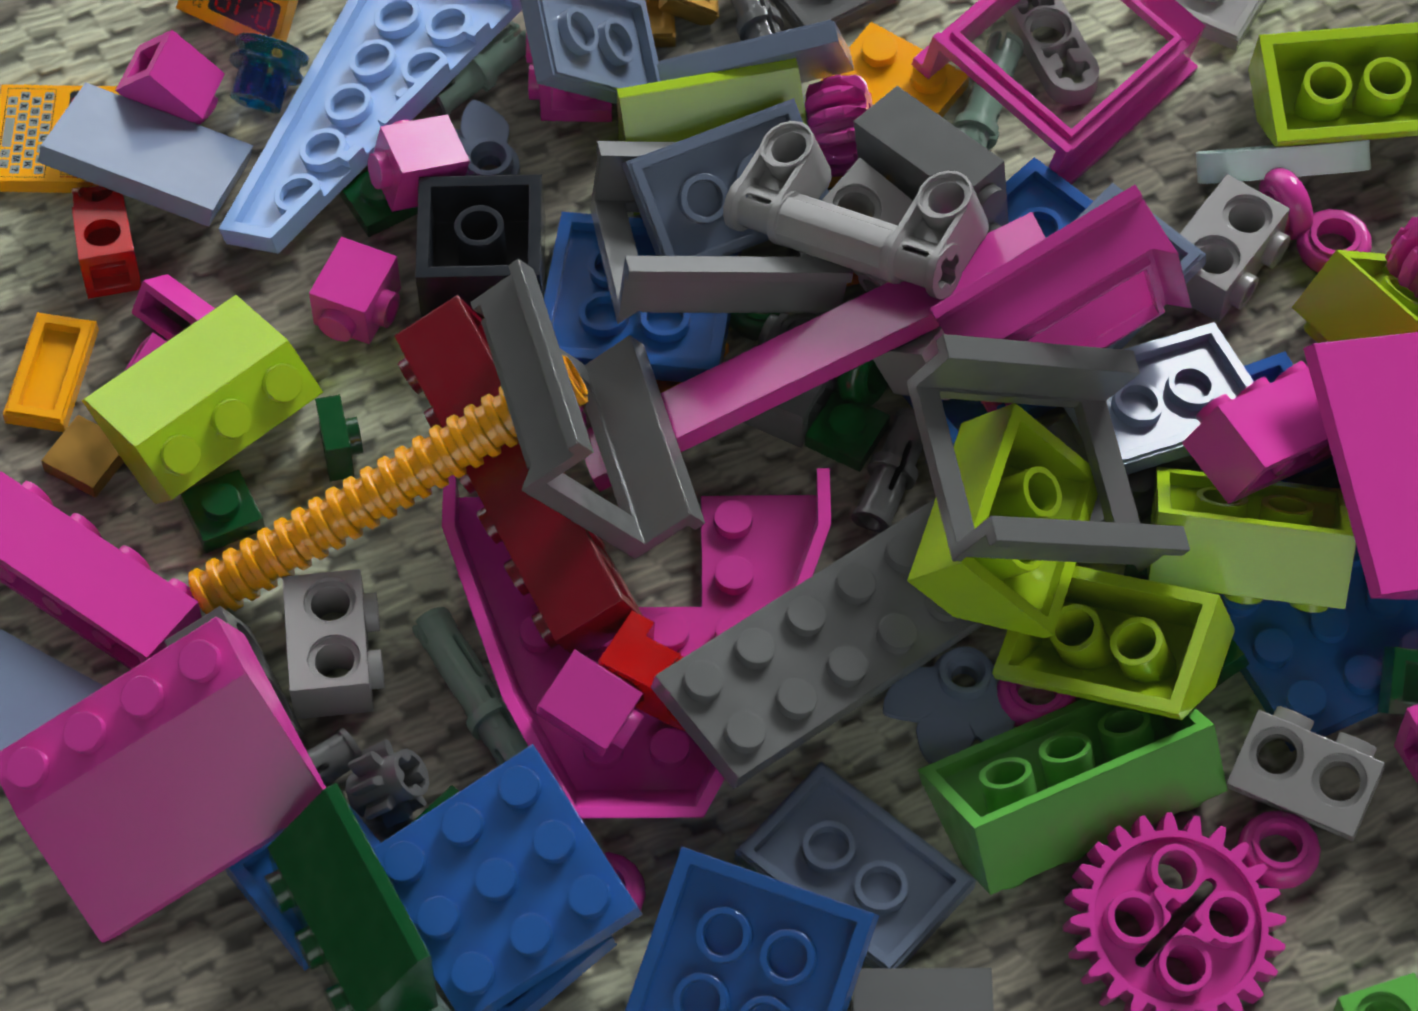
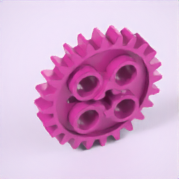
(1129, 881)

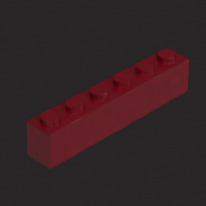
(552, 558)

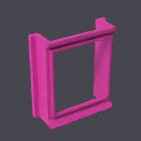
(1109, 121)
(1076, 285)

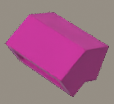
(167, 292)

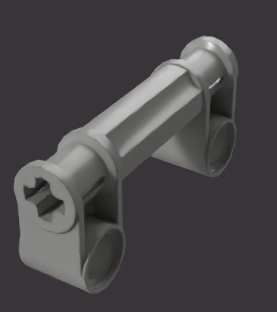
(783, 202)

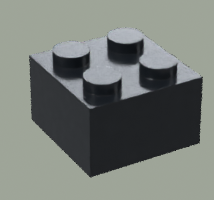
(473, 232)

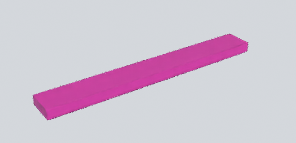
(816, 350)

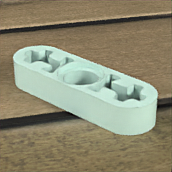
(1302, 160)

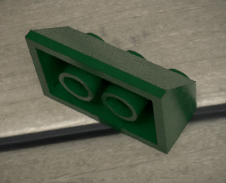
(349, 912)

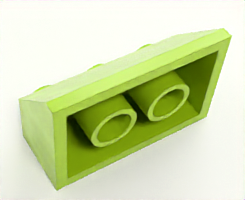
(1336, 84)
(702, 102)
(1356, 300)
(201, 398)
(1009, 471)
(1270, 545)
(1125, 645)

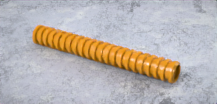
(360, 502)

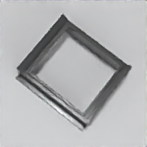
(697, 282)
(1045, 377)
(623, 410)

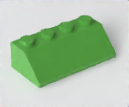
(1065, 785)

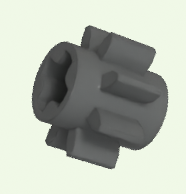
(387, 784)

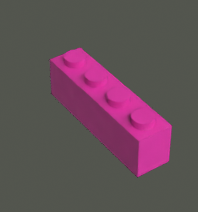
(1260, 434)
(85, 580)

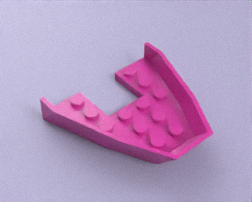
(750, 557)

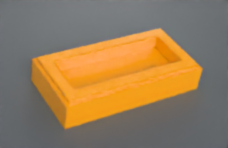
(50, 372)

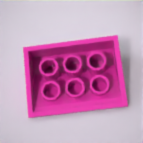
(1372, 430)
(160, 778)

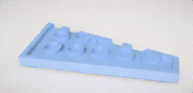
(371, 71)

